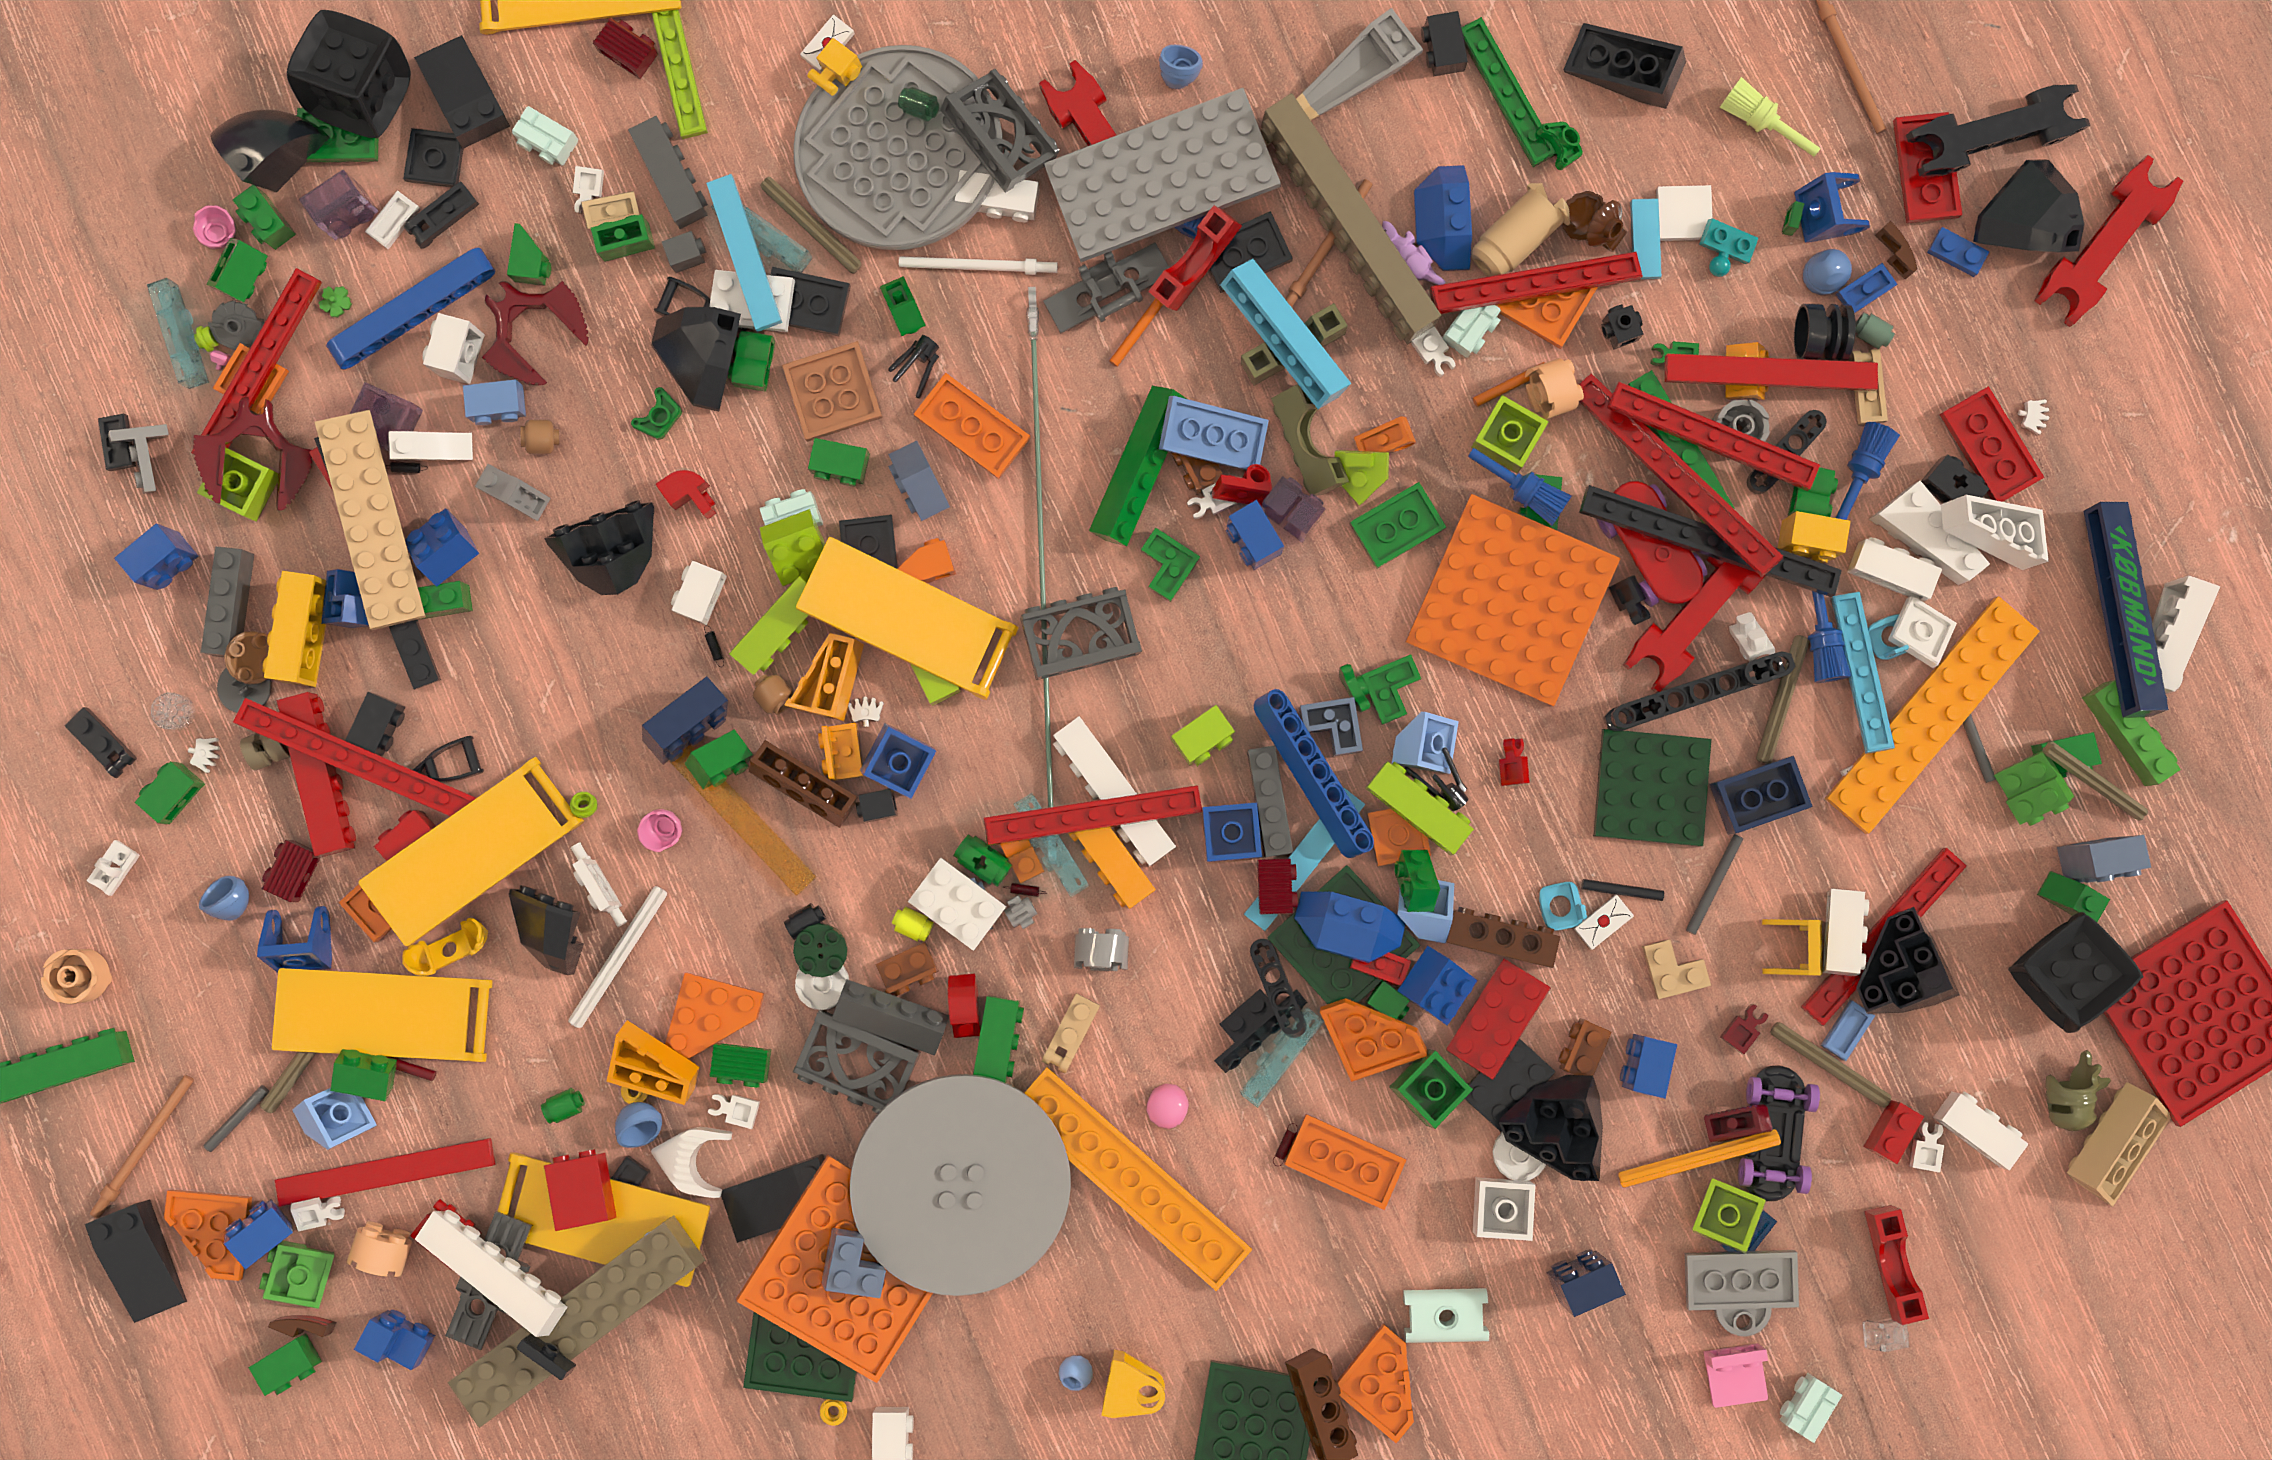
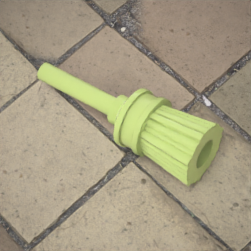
(1761, 114)

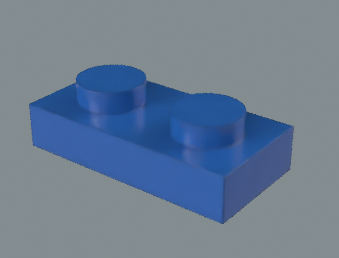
(1958, 252)
(1867, 288)

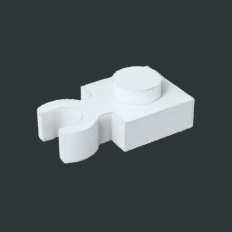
(588, 184)
(1432, 348)
(1208, 502)
(739, 1111)
(1926, 1152)
(314, 1214)

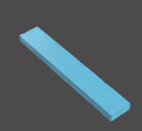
(744, 253)
(1864, 674)
(1306, 857)

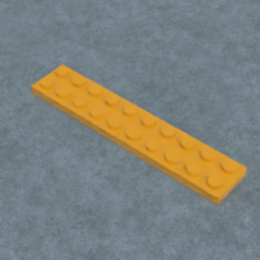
(1933, 714)
(1139, 1183)

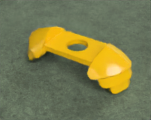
(425, 959)

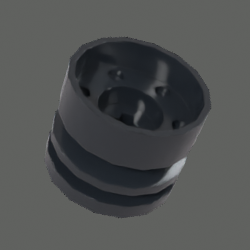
(1824, 332)

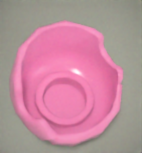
(213, 227)
(659, 830)
(1167, 1106)

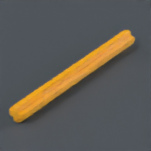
(1699, 1158)

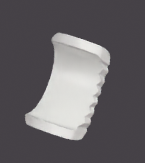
(678, 1160)

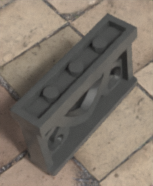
(1008, 107)
(1056, 662)
(893, 1052)

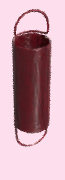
(1024, 889)
(1285, 1145)

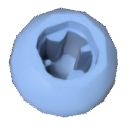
(1075, 1372)

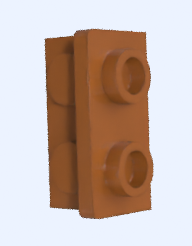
(1198, 472)
(907, 968)
(1584, 1049)

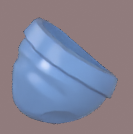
(1179, 65)
(1827, 272)
(225, 898)
(637, 1125)

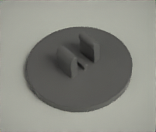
(233, 692)

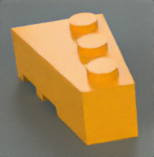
(830, 679)
(650, 1066)

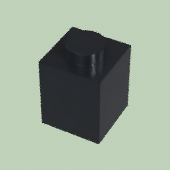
(877, 805)

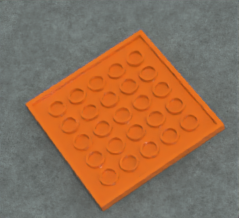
(1512, 599)
(790, 1292)

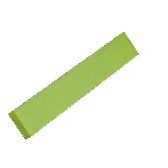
(679, 73)

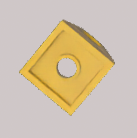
(1815, 956)
(1124, 1381)

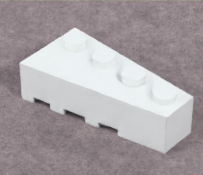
(1917, 522)
(1998, 528)
(2178, 624)

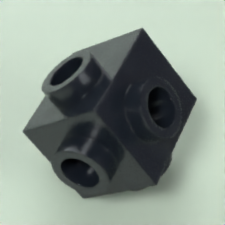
(1622, 326)

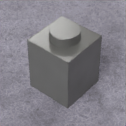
(684, 251)

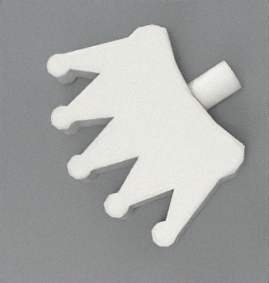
(2033, 415)
(865, 711)
(202, 753)

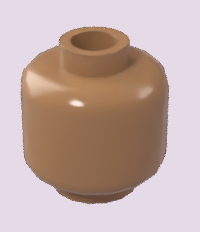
(539, 436)
(772, 694)

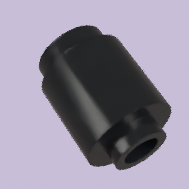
(803, 918)

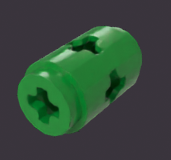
(970, 854)

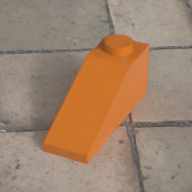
(930, 562)

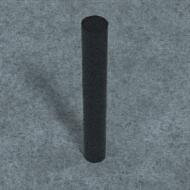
(1625, 890)

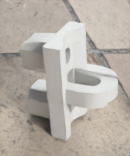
(1757, 642)
(108, 877)

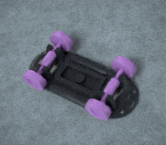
(1777, 1170)

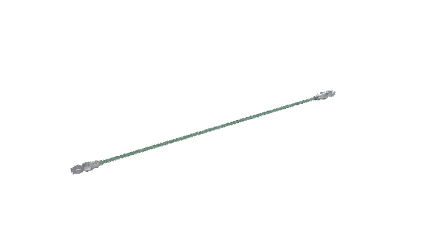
(1032, 317)

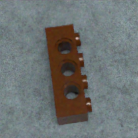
(802, 783)
(1542, 954)
(1303, 1372)

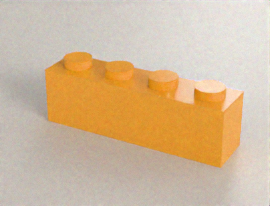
(1115, 865)

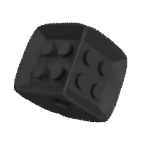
(349, 73)
(2076, 973)

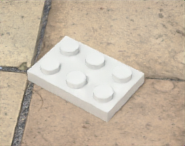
(729, 296)
(957, 904)

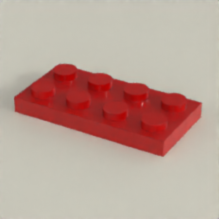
(1926, 196)
(1991, 445)
(1498, 1019)

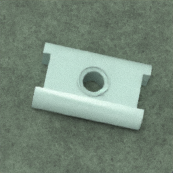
(1464, 1325)

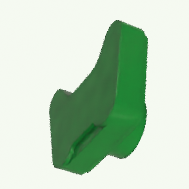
(1564, 141)
(660, 417)
(1355, 687)

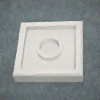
(1683, 211)
(1923, 630)

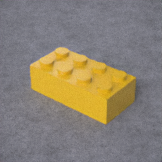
(297, 630)

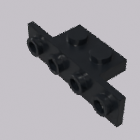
(1250, 1027)

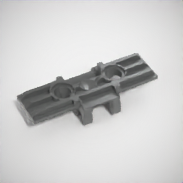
(1104, 281)
(472, 1327)

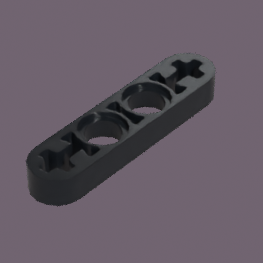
(1784, 444)
(1276, 988)

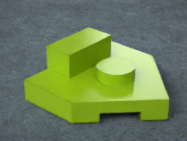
(1364, 471)

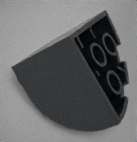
(267, 146)

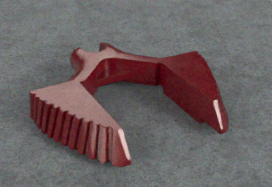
(502, 354)
(293, 461)

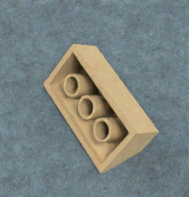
(2119, 1143)

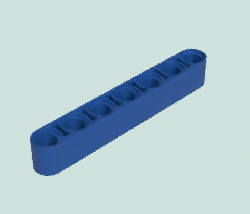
(410, 308)
(1313, 773)

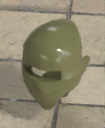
(2074, 1101)

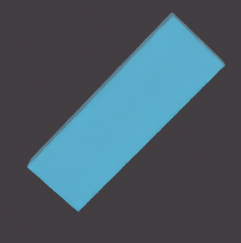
(1646, 236)

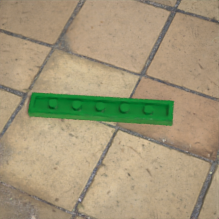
(1506, 91)

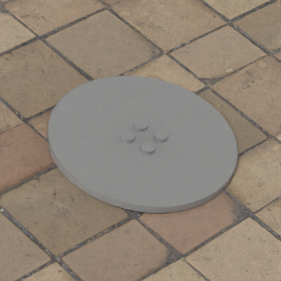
(880, 170)
(960, 1184)

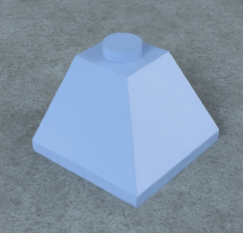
(1422, 743)
(1431, 925)
(333, 1117)

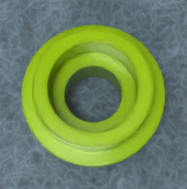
(205, 338)
(580, 799)

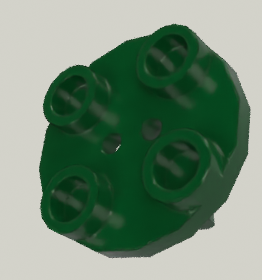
(807, 950)

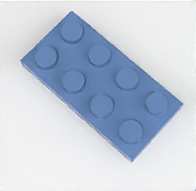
(1213, 433)

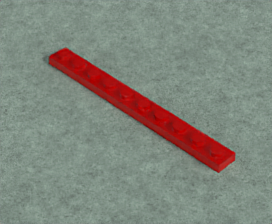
(1681, 480)
(351, 758)

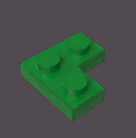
(1176, 563)
(1384, 685)

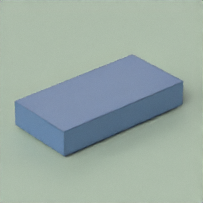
(1847, 1030)

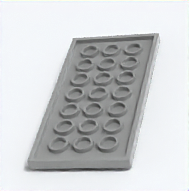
(1162, 174)

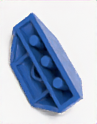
(1445, 217)
(1349, 925)

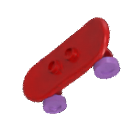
(1668, 569)

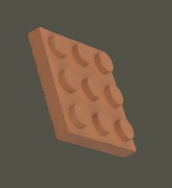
(832, 391)

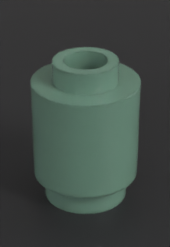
(1874, 330)

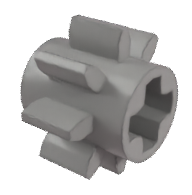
(1020, 912)

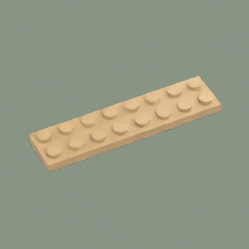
(370, 519)

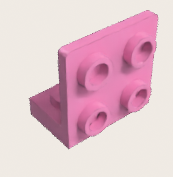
(1736, 1375)

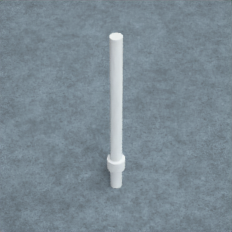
(1029, 266)

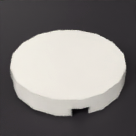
(820, 992)
(1514, 1162)

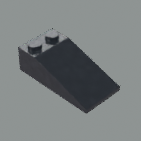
(1627, 64)
(462, 92)
(767, 1200)
(137, 1260)

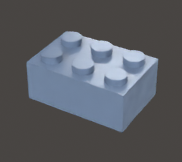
(2104, 858)

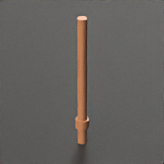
(1827, 14)
(1298, 287)
(111, 1191)

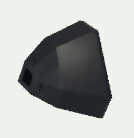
(2033, 212)
(698, 351)
(608, 548)
(547, 929)
(1905, 969)
(1560, 1126)

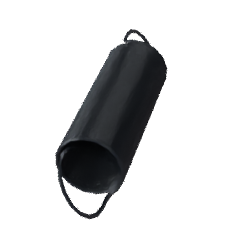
(404, 467)
(714, 646)

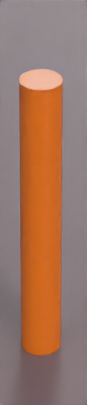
(1136, 332)
(1501, 388)

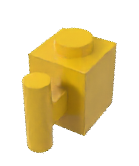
(837, 64)

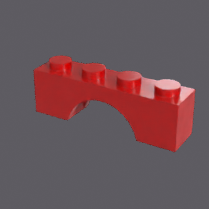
(1211, 239)
(1889, 1244)

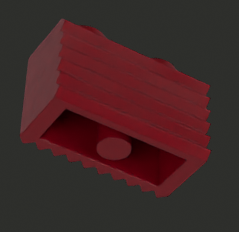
(626, 48)
(290, 871)
(1275, 886)
(1737, 1123)

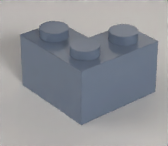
(916, 478)
(1339, 719)
(845, 1270)

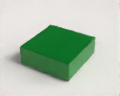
(1792, 218)

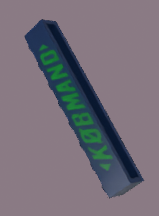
(2125, 610)

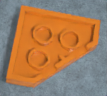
(1549, 316)
(709, 1013)
(1369, 1039)
(202, 1224)
(1380, 1384)

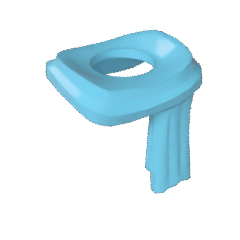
(1880, 649)
(1576, 913)

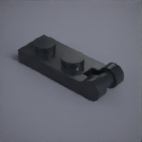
(441, 214)
(100, 741)

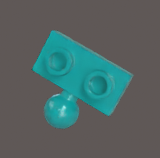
(1729, 244)

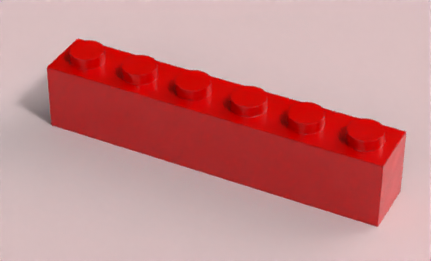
(318, 783)

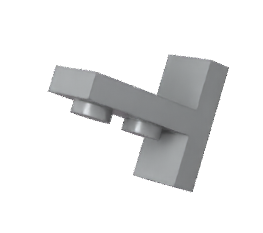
(139, 451)
(512, 492)

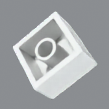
(453, 348)
(1503, 1208)

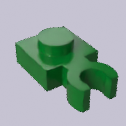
(1675, 348)

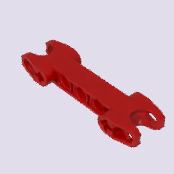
(1079, 106)
(2080, 278)
(1669, 645)

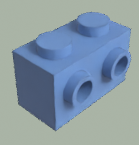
(494, 402)

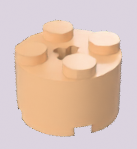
(1553, 388)
(75, 976)
(380, 1250)

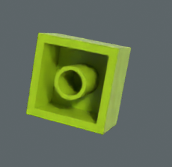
(1510, 434)
(244, 485)
(793, 545)
(1203, 736)
(1729, 1215)

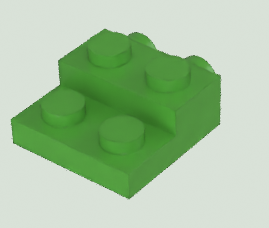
(2034, 788)
(296, 1274)

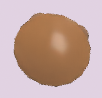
(245, 657)

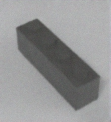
(668, 172)
(227, 599)
(1270, 801)
(890, 1017)

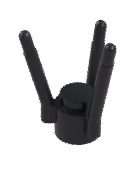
(923, 350)
(1450, 793)

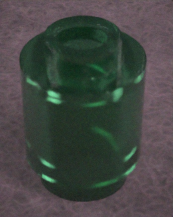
(918, 103)

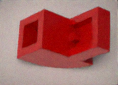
(686, 485)
(963, 1005)

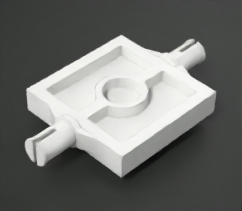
(601, 893)

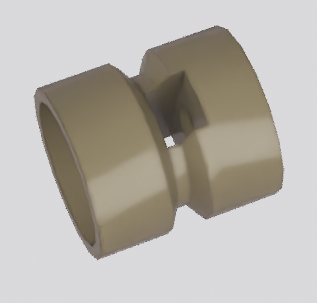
(260, 751)

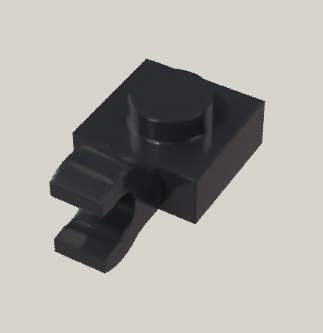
(1628, 596)

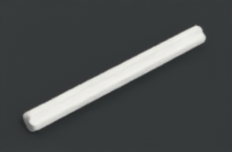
(617, 957)

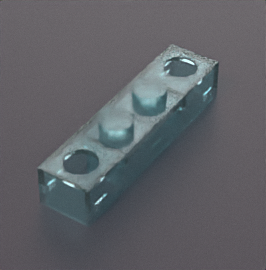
(776, 243)
(181, 343)
(1056, 857)
(1271, 1065)

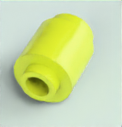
(912, 924)

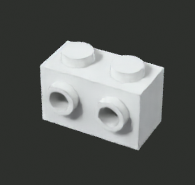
(698, 592)

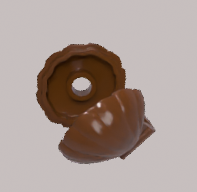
(1595, 220)

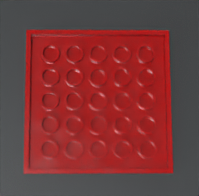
(2199, 1013)

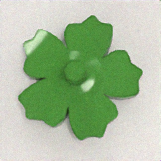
(335, 301)

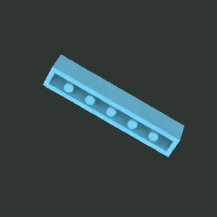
(1285, 333)

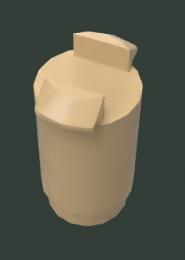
(1519, 231)

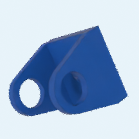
(1829, 221)
(312, 955)

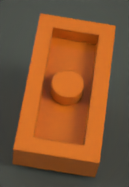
(1387, 437)
(1024, 859)

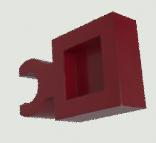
(1742, 1032)

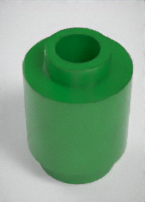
(562, 1106)

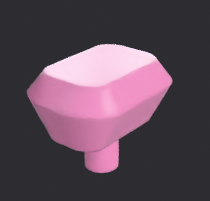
(219, 358)

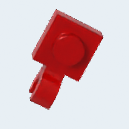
(1514, 767)

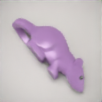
(1415, 257)

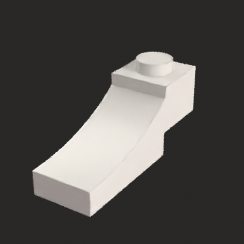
(429, 446)

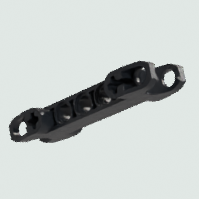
(1954, 142)
(1738, 679)

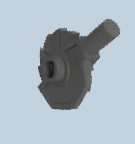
(235, 324)

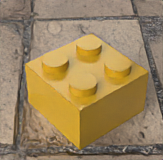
(1814, 536)

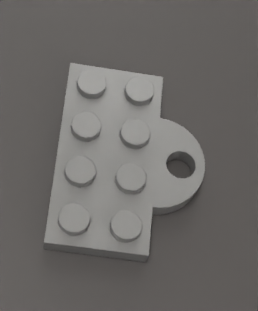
(1742, 1285)

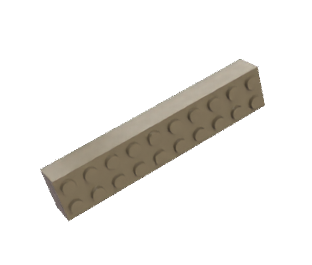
(1349, 218)
(591, 1313)

